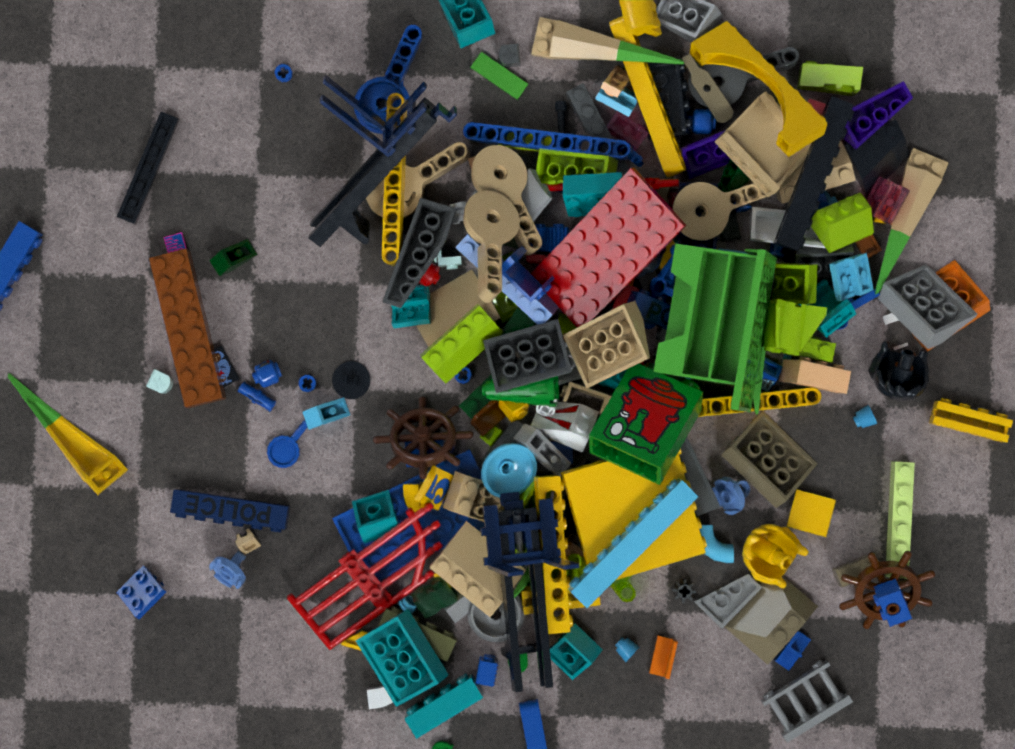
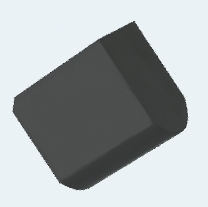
(509, 55)

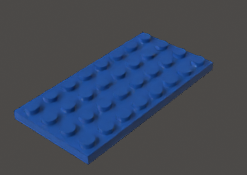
(449, 521)

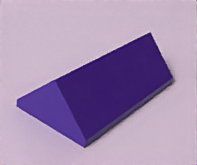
(703, 156)

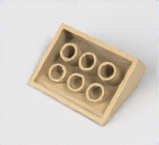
(451, 304)
(609, 344)
(464, 569)

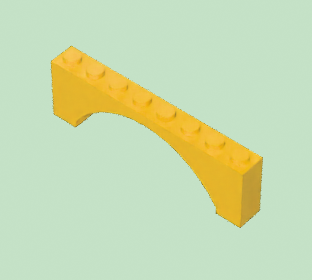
(729, 48)

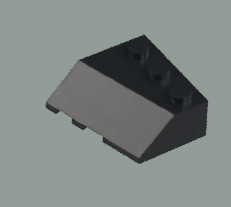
(878, 155)

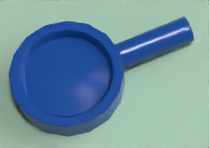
(284, 450)

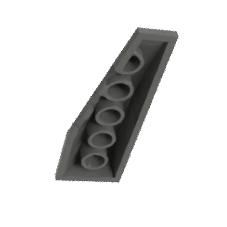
(421, 246)

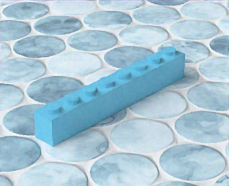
(632, 542)

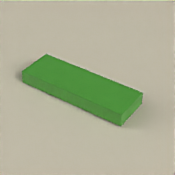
(499, 76)

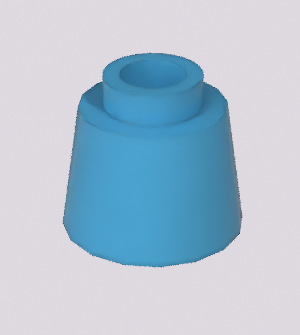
(864, 417)
(626, 648)

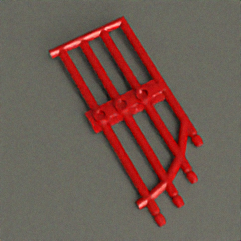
(368, 582)

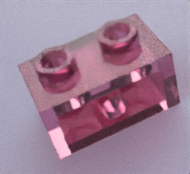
(625, 129)

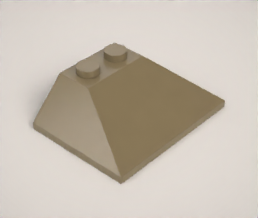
(771, 619)

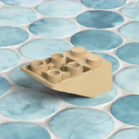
(468, 497)

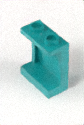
(837, 311)

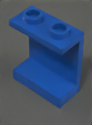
(522, 278)

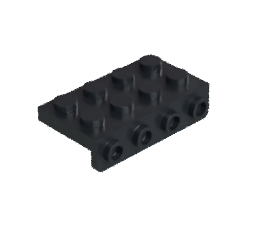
(672, 91)

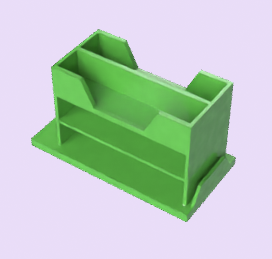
(718, 318)

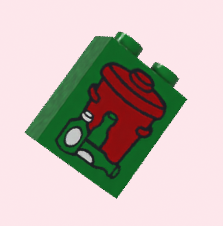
(646, 422)

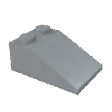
(688, 17)

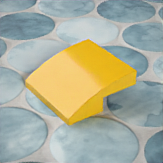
(811, 513)

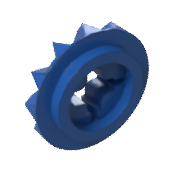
(636, 158)

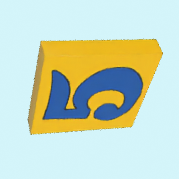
(434, 487)

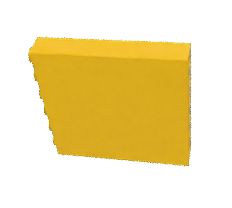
(610, 497)

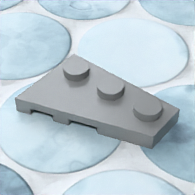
(729, 600)

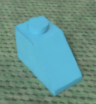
(326, 413)

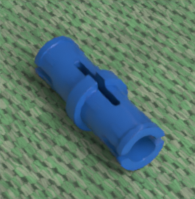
(257, 396)

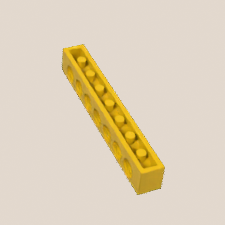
(559, 624)

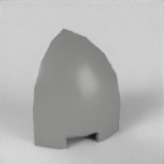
(459, 608)

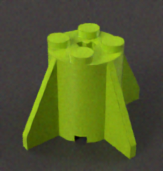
(790, 326)

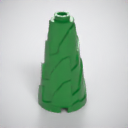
(538, 393)

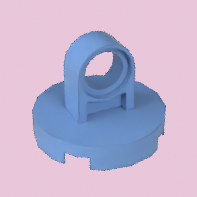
(730, 494)
(228, 570)

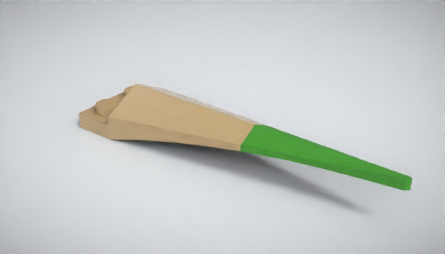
(566, 41)
(922, 177)

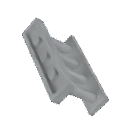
(823, 710)

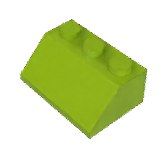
(843, 222)

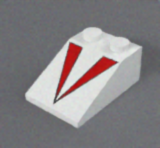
(568, 424)

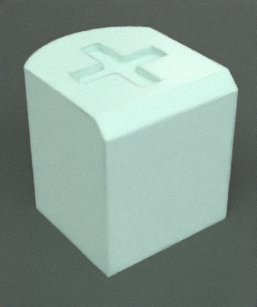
(160, 382)

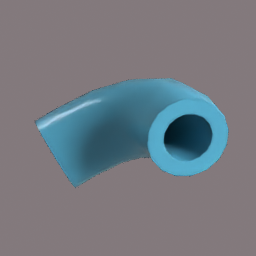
(715, 549)

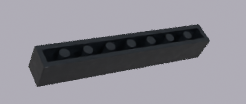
(813, 175)

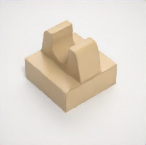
(247, 543)

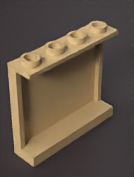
(753, 147)

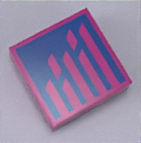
(175, 242)

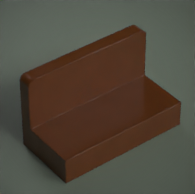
(487, 417)

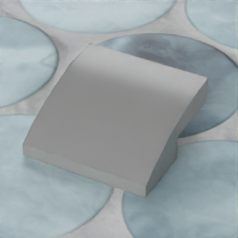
(535, 194)

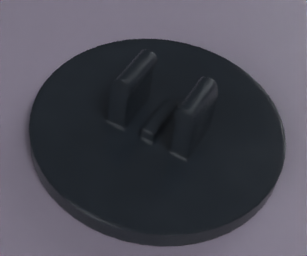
(351, 380)

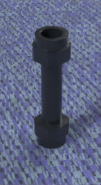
(561, 108)

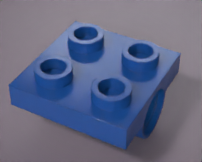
(141, 592)

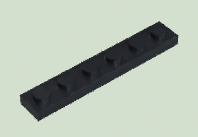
(148, 168)

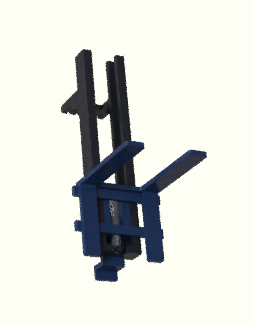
(396, 143)
(502, 531)

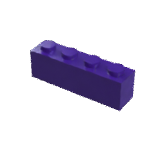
(875, 113)

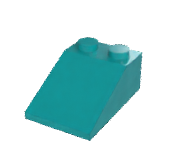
(467, 20)

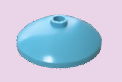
(517, 473)

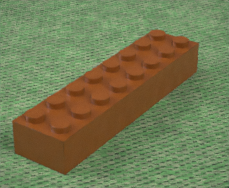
(187, 328)

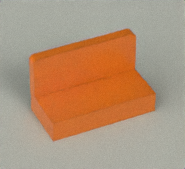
(663, 656)

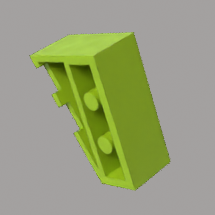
(830, 78)

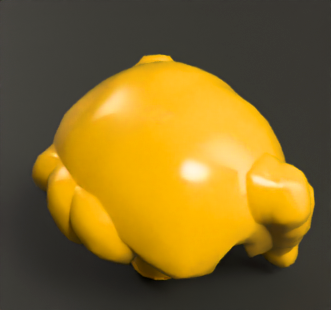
(770, 553)

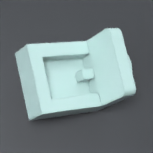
(449, 262)

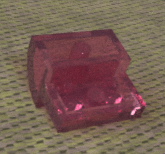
(886, 200)

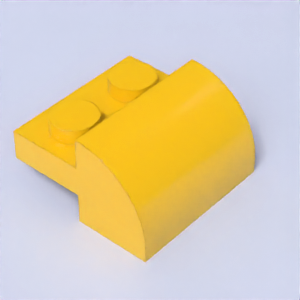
(640, 17)

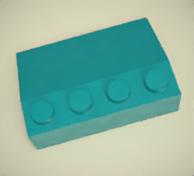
(402, 658)

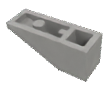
(542, 449)

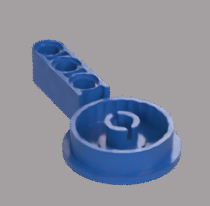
(382, 87)

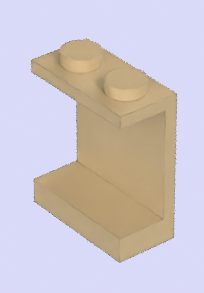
(567, 388)

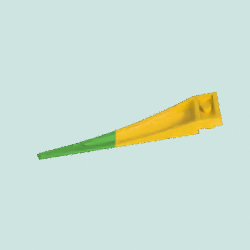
(89, 459)

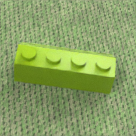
(460, 343)

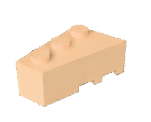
(815, 375)

